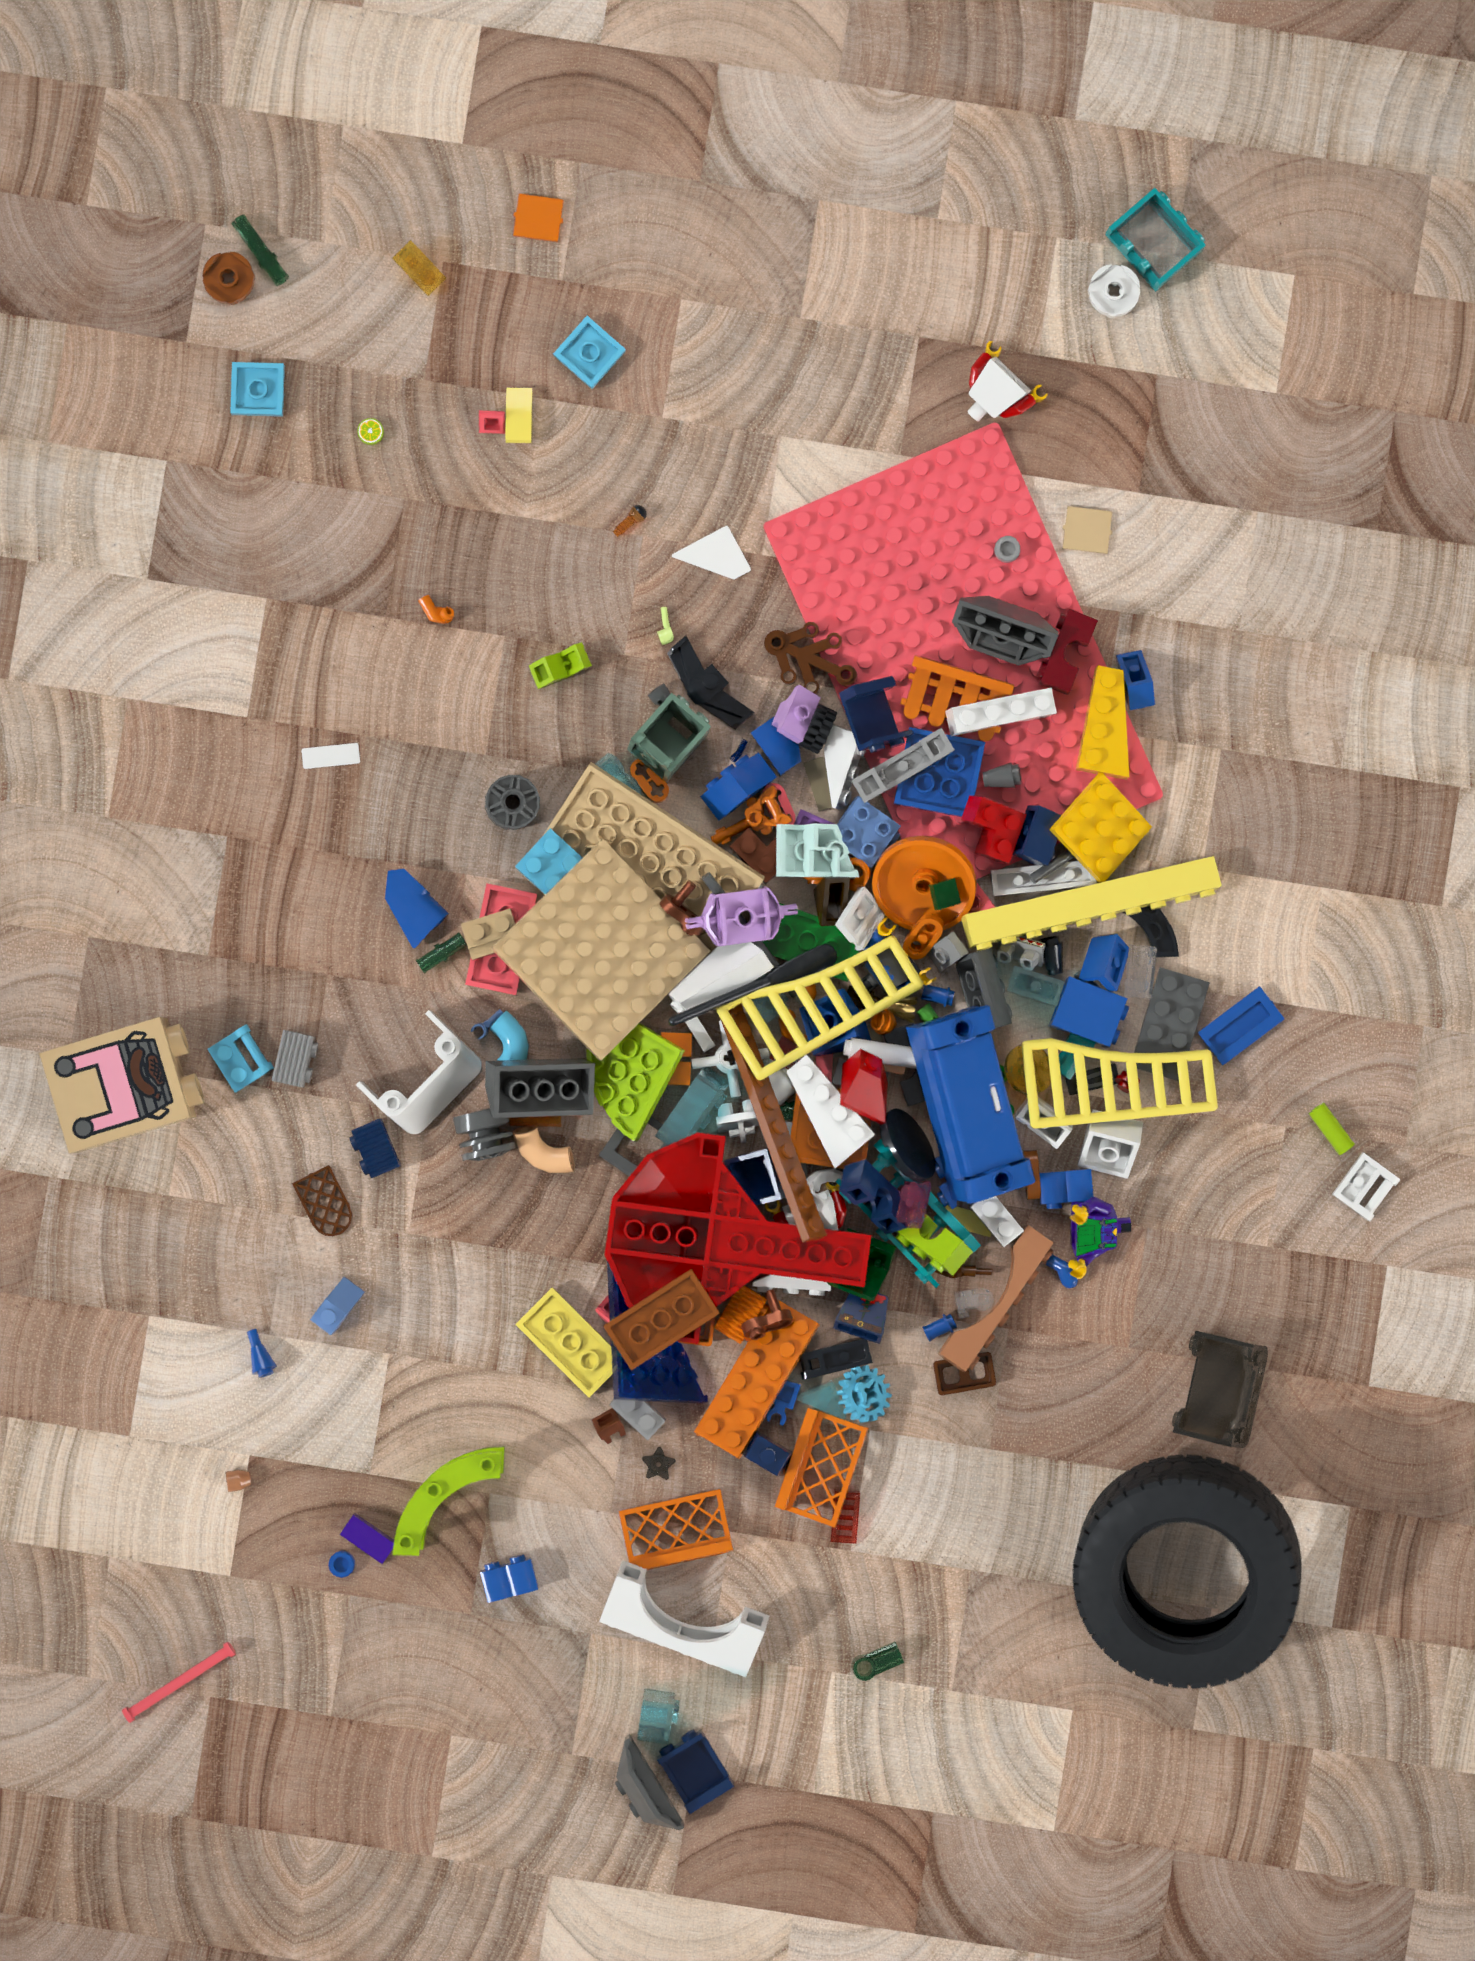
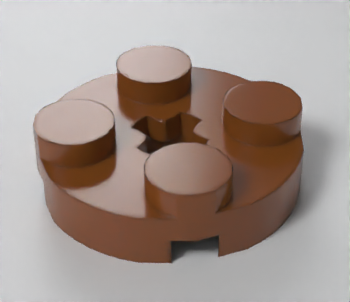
(226, 263)

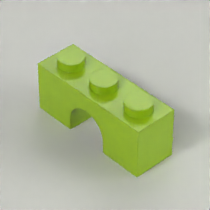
(945, 1250)

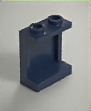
(695, 1770)

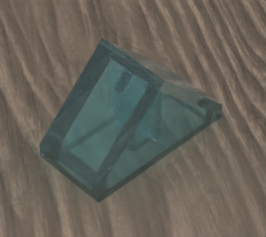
(823, 1398)

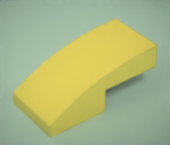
(518, 415)

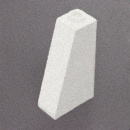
(720, 973)

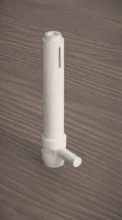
(889, 1053)

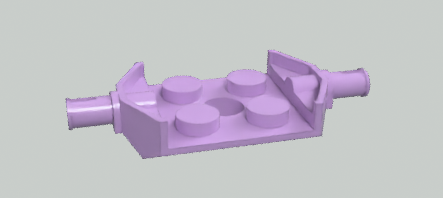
(722, 914)

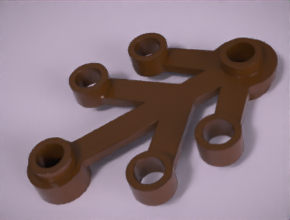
(805, 656)

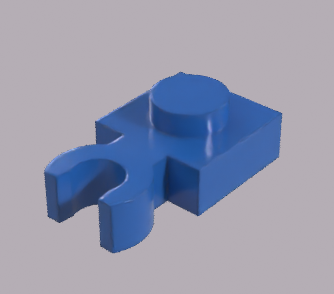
(785, 1398)

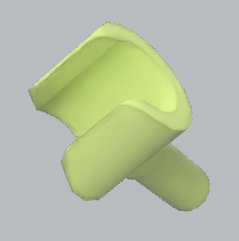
(666, 634)

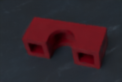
(1074, 629)

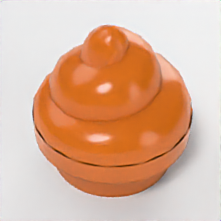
(883, 1022)

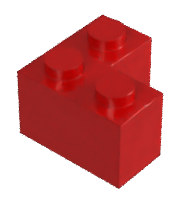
(999, 824)

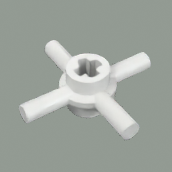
(724, 1066)

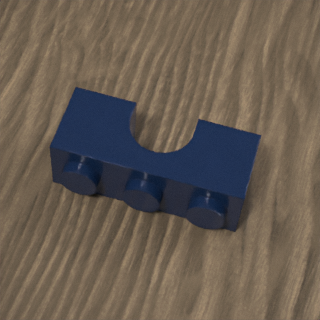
(863, 1184)

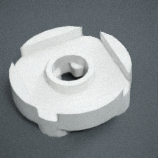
(1112, 305)

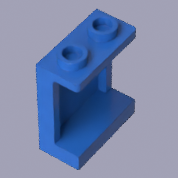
(1089, 1012)

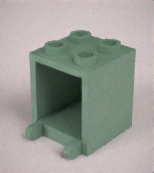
(661, 745)

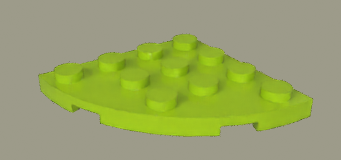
(634, 1078)

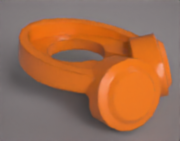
(861, 880)

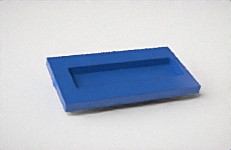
(1241, 1025)

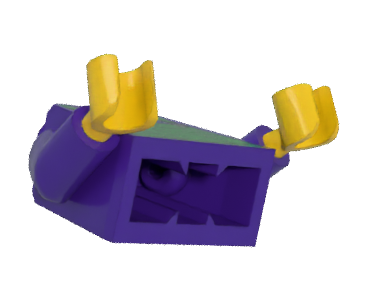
(1093, 1232)

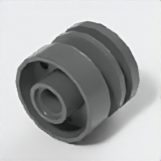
(521, 789)

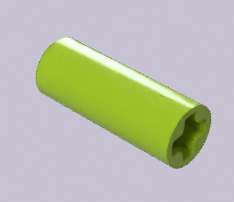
(1331, 1128)

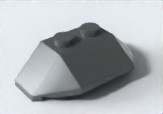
(1004, 630)
(644, 1789)

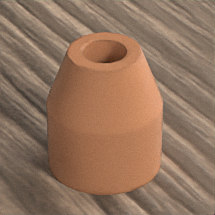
(237, 1480)

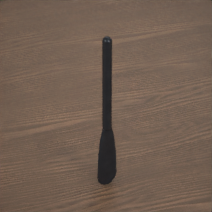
(798, 967)

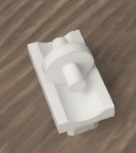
(739, 1123)

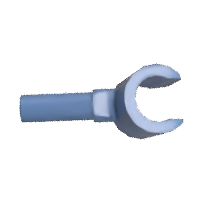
(487, 1024)

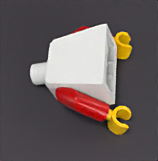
(998, 388)
(836, 1206)

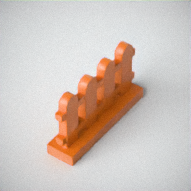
(945, 687)

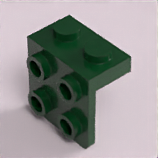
(879, 1264)

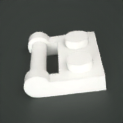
(1359, 1181)

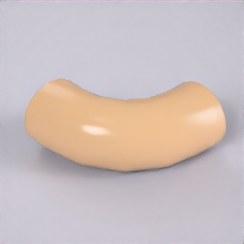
(540, 1154)

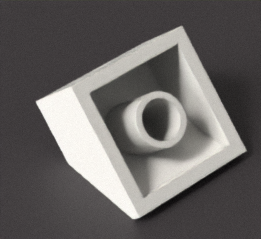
(1111, 1146)

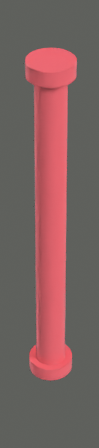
(132, 1712)

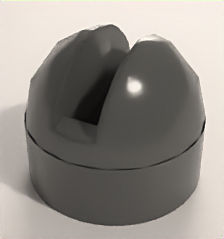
(659, 694)

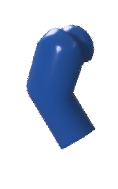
(1063, 1271)

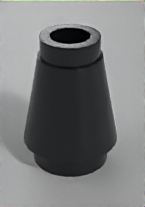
(1053, 955)

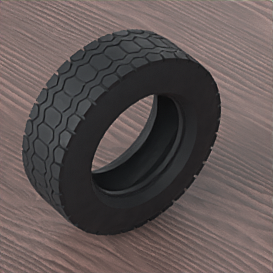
(1171, 1647)

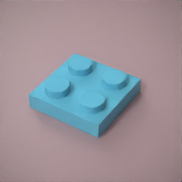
(589, 352)
(257, 389)
(548, 861)

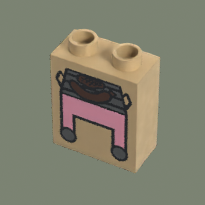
(121, 1084)

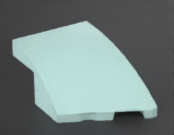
(812, 852)

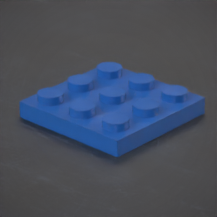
(946, 783)

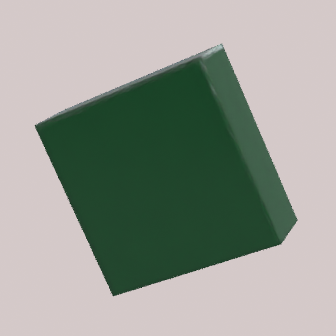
(944, 894)

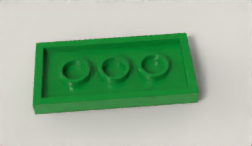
(803, 933)

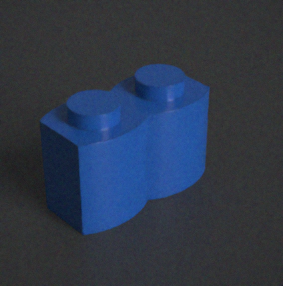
(1065, 1187)
(509, 1579)

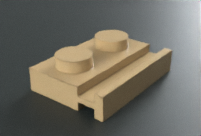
(486, 931)

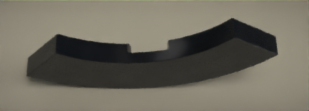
(1157, 931)

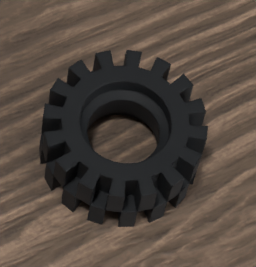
(819, 729)

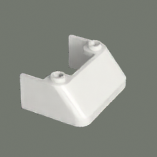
(438, 1091)

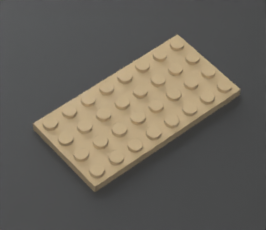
(648, 840)

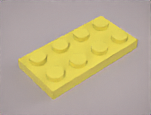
(568, 1341)

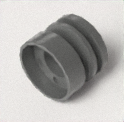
(483, 1135)

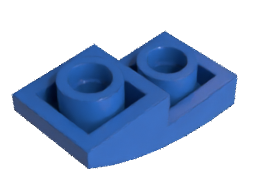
(944, 1194)

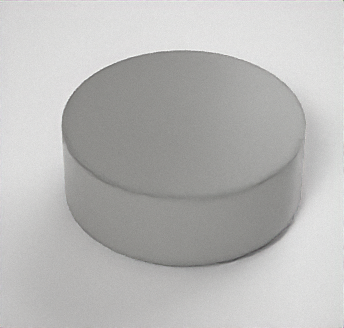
(1007, 549)

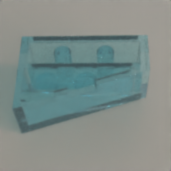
(694, 1107)
(657, 1715)

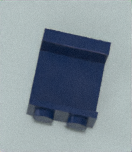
(871, 715)

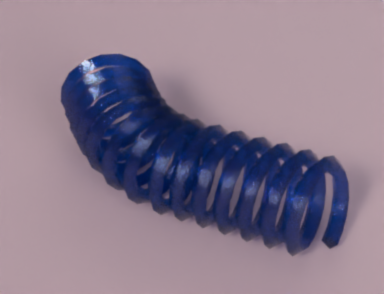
(739, 751)

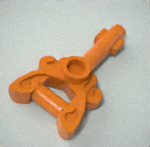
(755, 817)

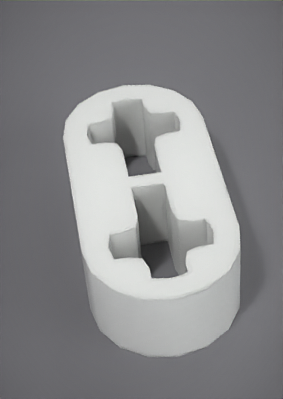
(700, 1034)

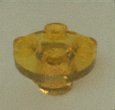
(1015, 1070)

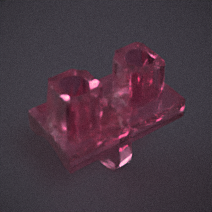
(913, 1203)

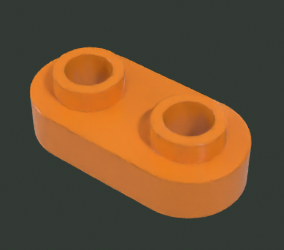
(924, 934)

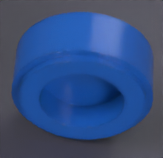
(341, 1564)

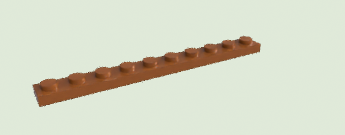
(777, 1136)

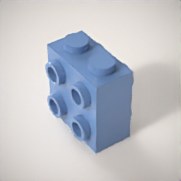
(867, 831)

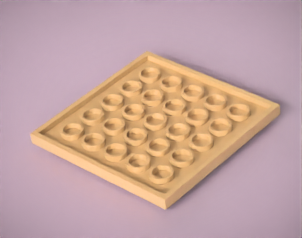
(600, 949)

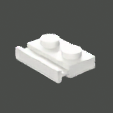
(860, 918)

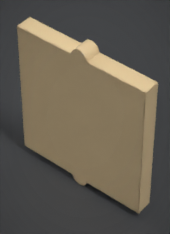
(1087, 530)

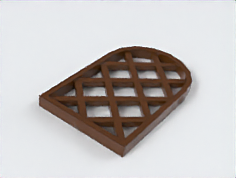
(311, 1216)

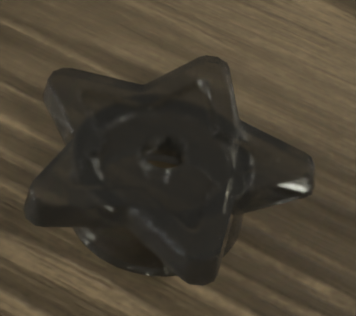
(651, 1461)

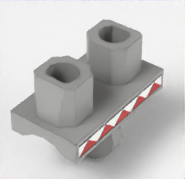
(1028, 951)

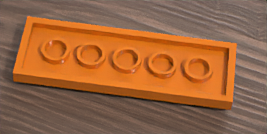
(755, 1384)

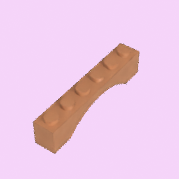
(1026, 1254)

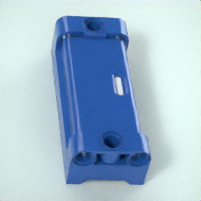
(969, 1105)

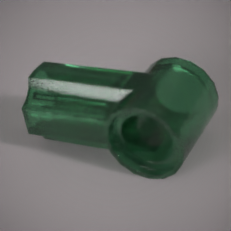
(879, 1659)

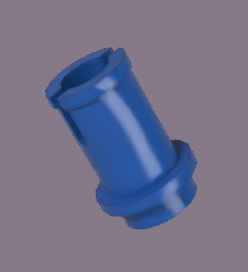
(938, 995)
(940, 1327)

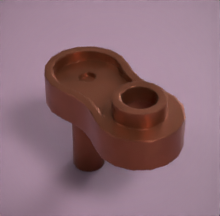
(677, 910)
(778, 1319)

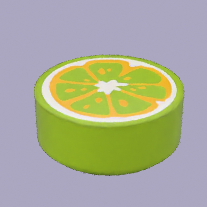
(370, 431)

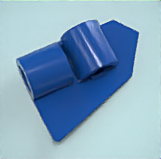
(412, 906)

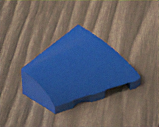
(779, 749)

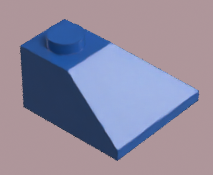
(832, 1019)

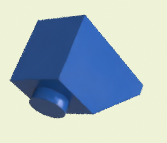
(1137, 680)

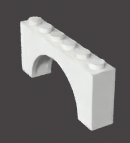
(725, 1646)

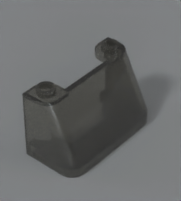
(1222, 1390)

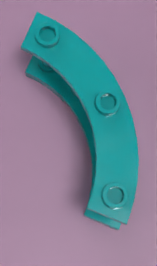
(942, 1217)

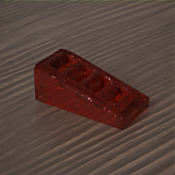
(851, 1495)

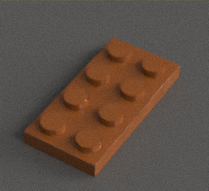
(661, 1319)

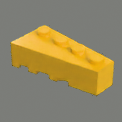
(1105, 728)

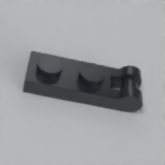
(836, 1358)

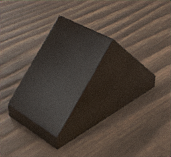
(831, 899)

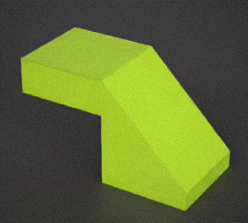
(560, 665)

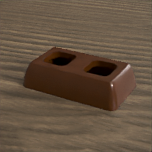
(965, 1382)

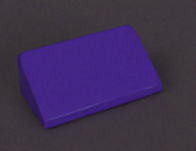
(368, 1538)

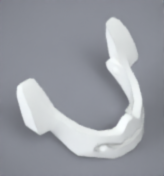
(815, 1181)

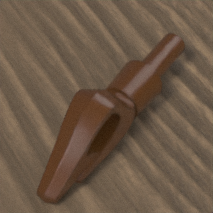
(970, 1271)

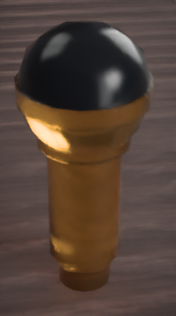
(636, 515)

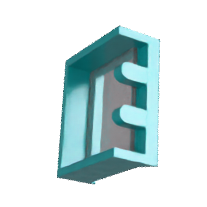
(1155, 238)

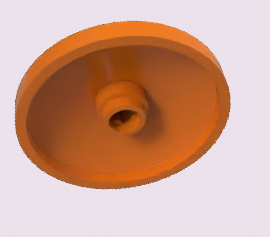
(909, 868)

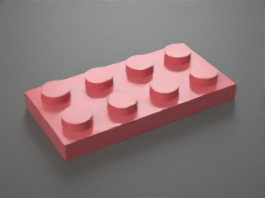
(491, 971)

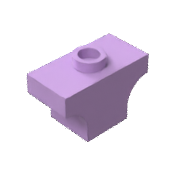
(796, 714)

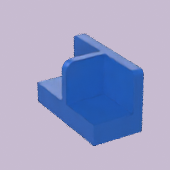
(1105, 961)

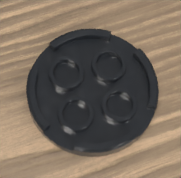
(908, 1145)

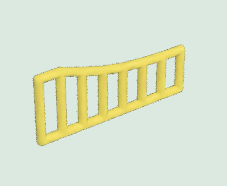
(826, 1034)
(1106, 1057)

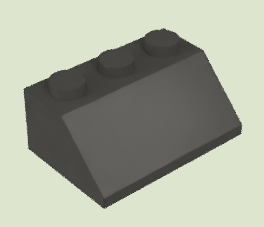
(983, 986)

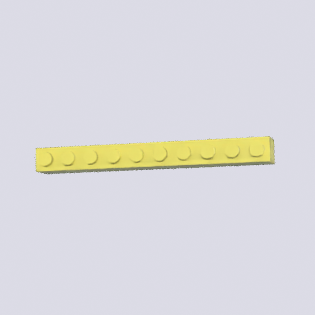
(1091, 902)

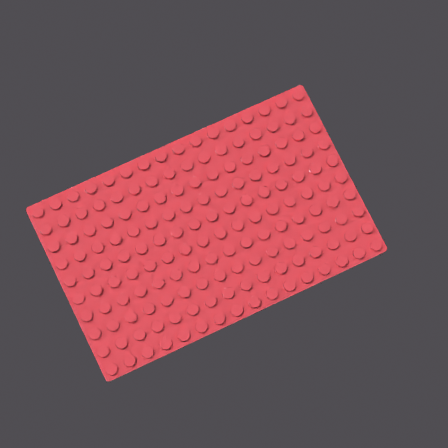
(887, 576)

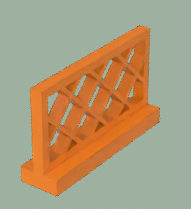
(800, 1458)
(682, 1553)

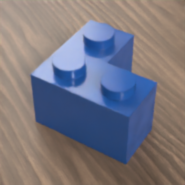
(737, 785)

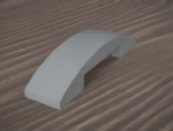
(903, 765)

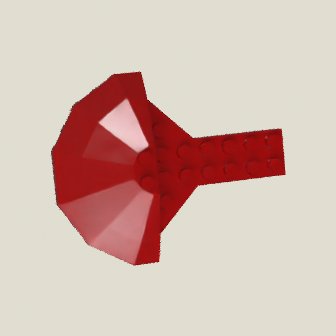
(693, 1214)

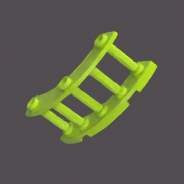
(457, 1473)

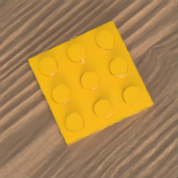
(1100, 828)

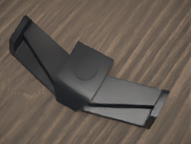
(706, 685)

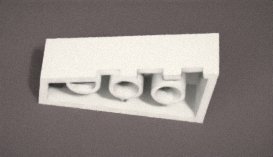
(837, 1126)

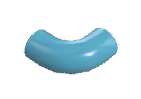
(512, 1037)

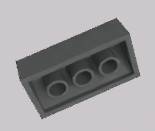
(540, 1087)

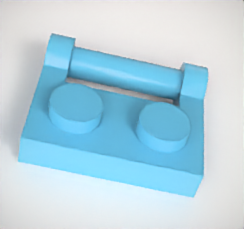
(233, 1063)

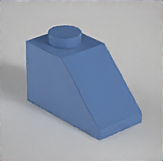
(337, 1306)

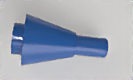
(260, 1358)

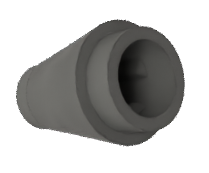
(1003, 776)

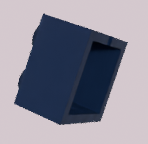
(757, 1176)

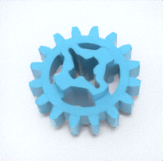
(863, 1394)

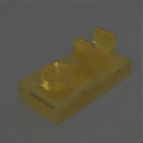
(418, 268)

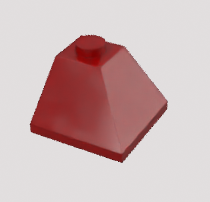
(865, 1086)

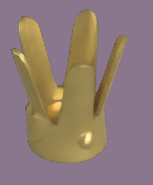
(903, 1010)

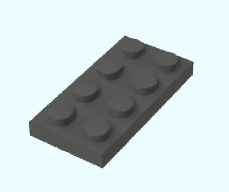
(1171, 1017)

